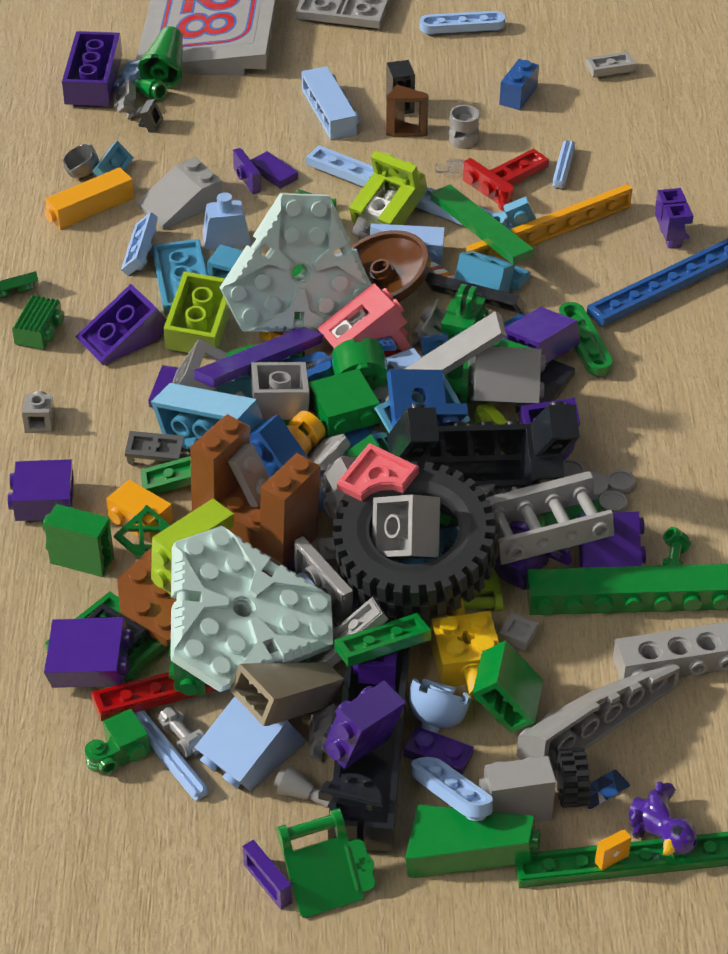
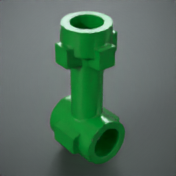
(678, 544)

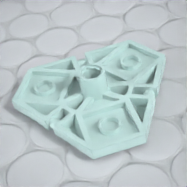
(304, 233)
(235, 611)

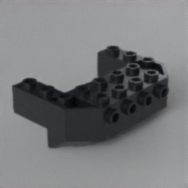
(530, 449)

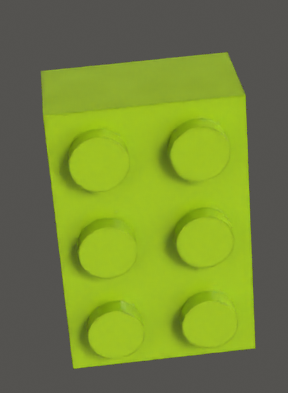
(196, 313)

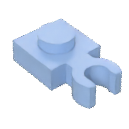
(129, 72)

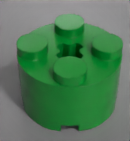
(366, 356)

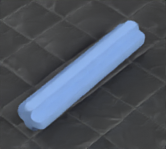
(563, 164)

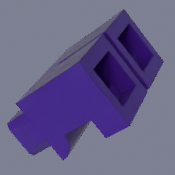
(672, 215)

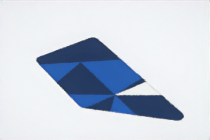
(606, 787)

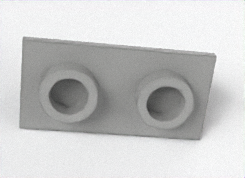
(431, 323)

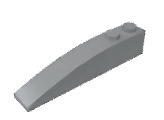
(596, 714)

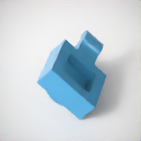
(516, 213)

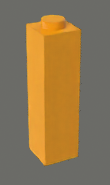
(89, 198)

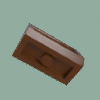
(395, 112)

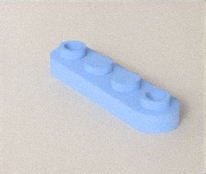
(462, 22)
(452, 788)

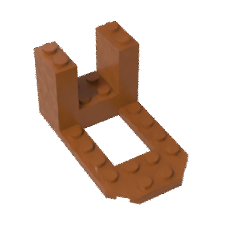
(285, 513)

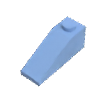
(431, 236)

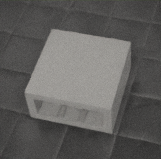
(521, 787)

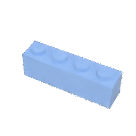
(329, 103)

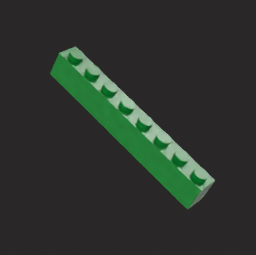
(627, 589)

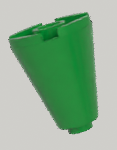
(164, 58)

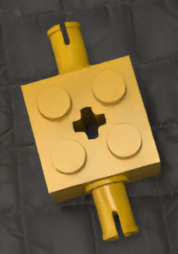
(458, 645)

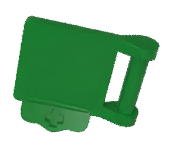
(327, 871)

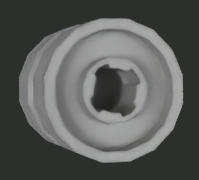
(464, 126)

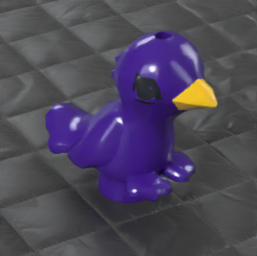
(657, 819)

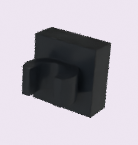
(150, 115)

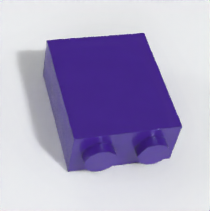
(88, 652)

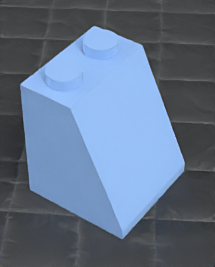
(246, 747)

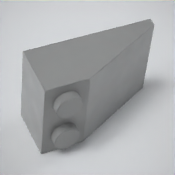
(181, 193)

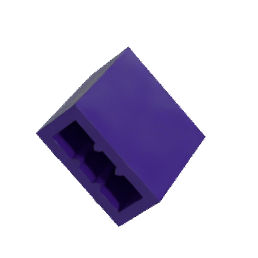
(545, 331)
(39, 487)
(618, 550)
(363, 724)

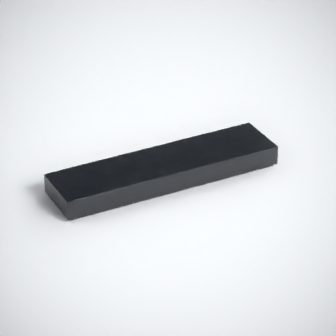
(493, 297)

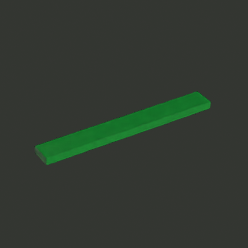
(644, 858)

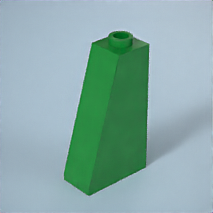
(450, 843)

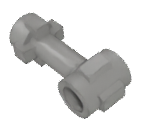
(172, 720)

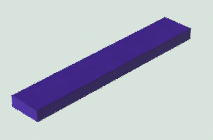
(269, 351)

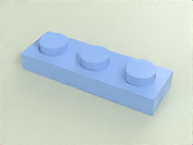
(140, 244)

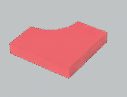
(375, 472)

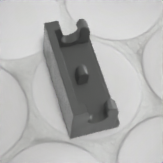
(154, 447)

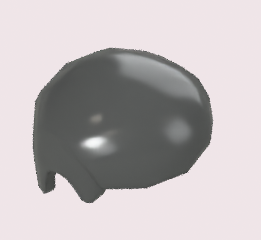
(80, 161)

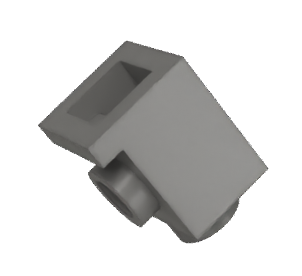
(38, 405)

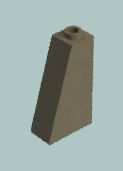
(285, 689)

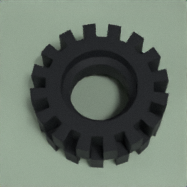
(572, 777)

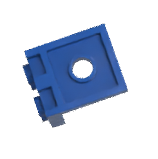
(431, 386)

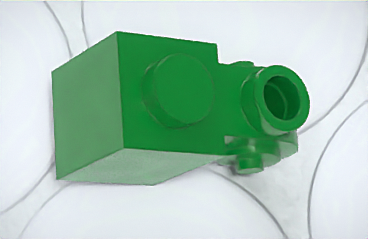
(124, 744)

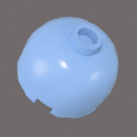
(437, 704)

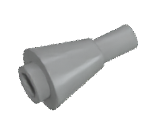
(295, 785)

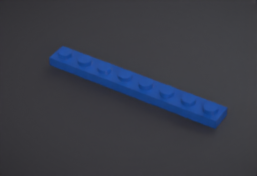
(659, 284)

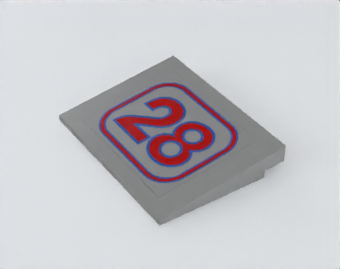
(217, 34)

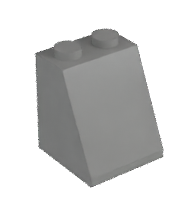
(506, 376)

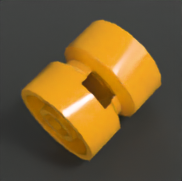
(307, 430)

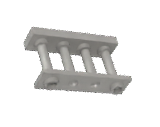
(544, 498)

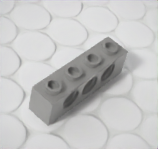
(692, 649)

